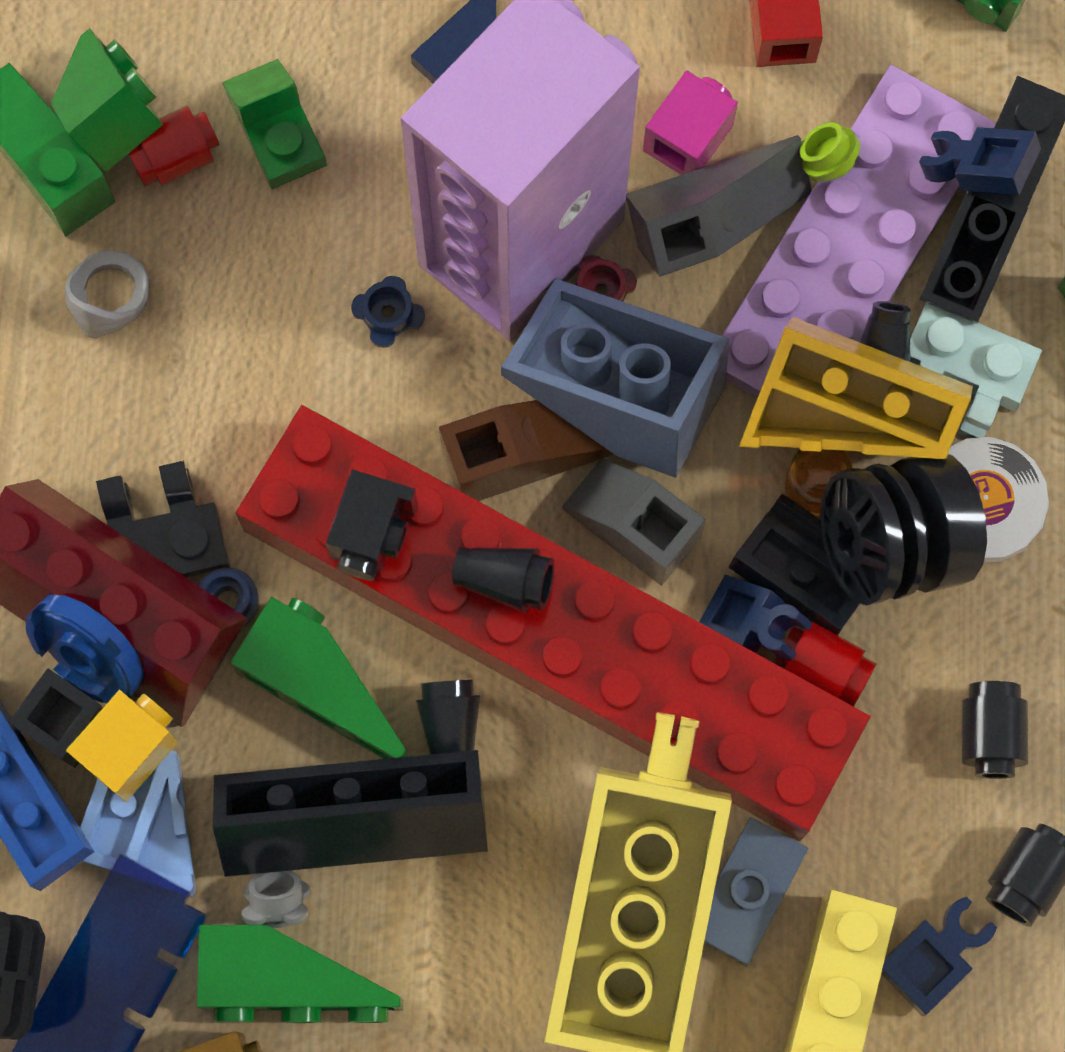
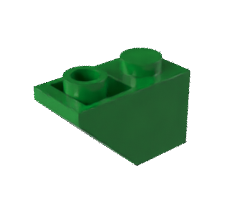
(105, 101)

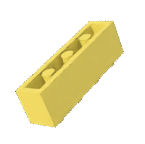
(841, 975)

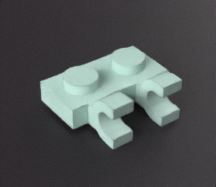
(978, 356)

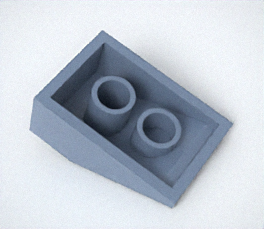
(620, 374)

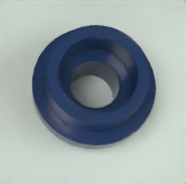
(236, 581)

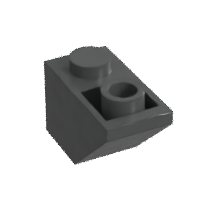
(636, 518)

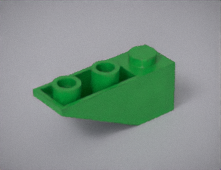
(265, 970)

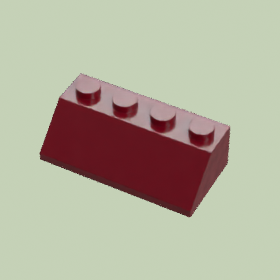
(167, 618)

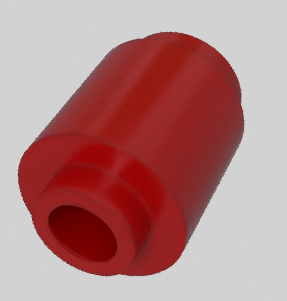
(175, 147)
(829, 662)

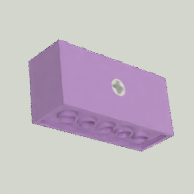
(521, 158)

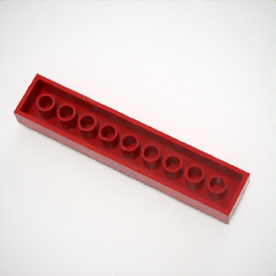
(591, 650)

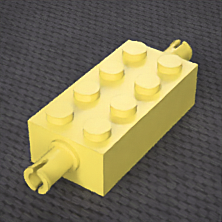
(640, 904)

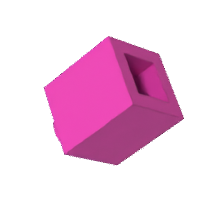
(690, 123)

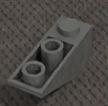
(716, 205)

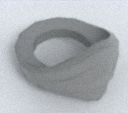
(94, 320)

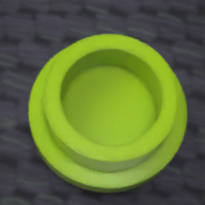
(829, 151)

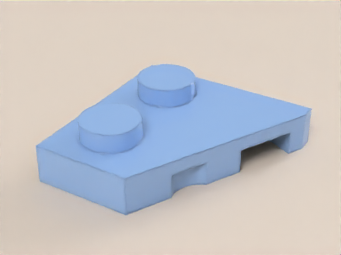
(146, 827)

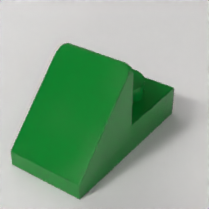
(275, 123)

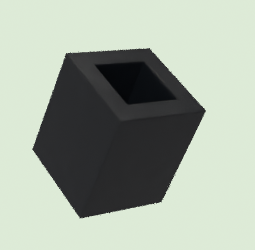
(55, 715)

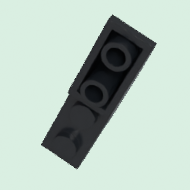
(990, 221)

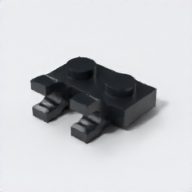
(185, 538)

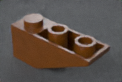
(513, 448)

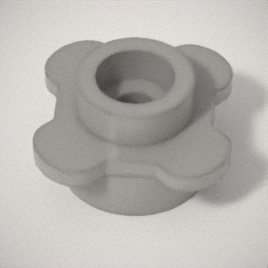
(276, 899)

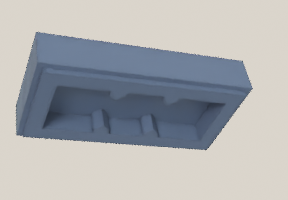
(751, 889)

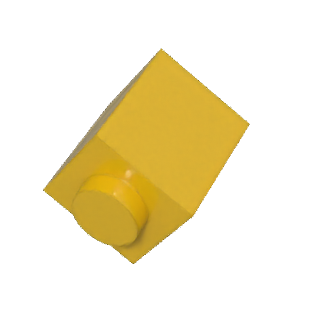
(124, 743)

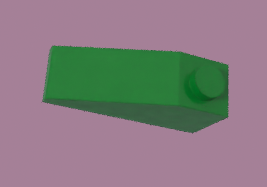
(48, 157)
(304, 667)

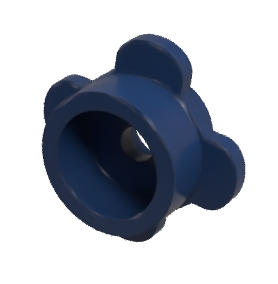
(384, 294)

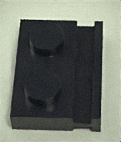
(791, 560)

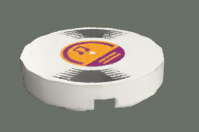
(1010, 492)

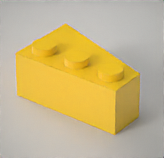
(853, 398)

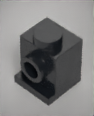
(370, 524)

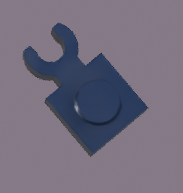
(987, 163)
(753, 616)
(929, 962)

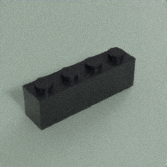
(349, 813)

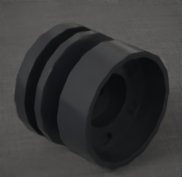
(903, 528)

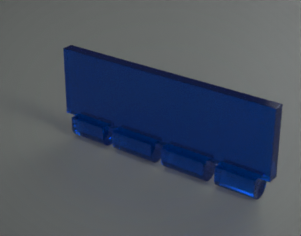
(115, 964)

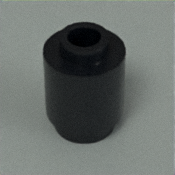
(995, 729)
(1029, 875)

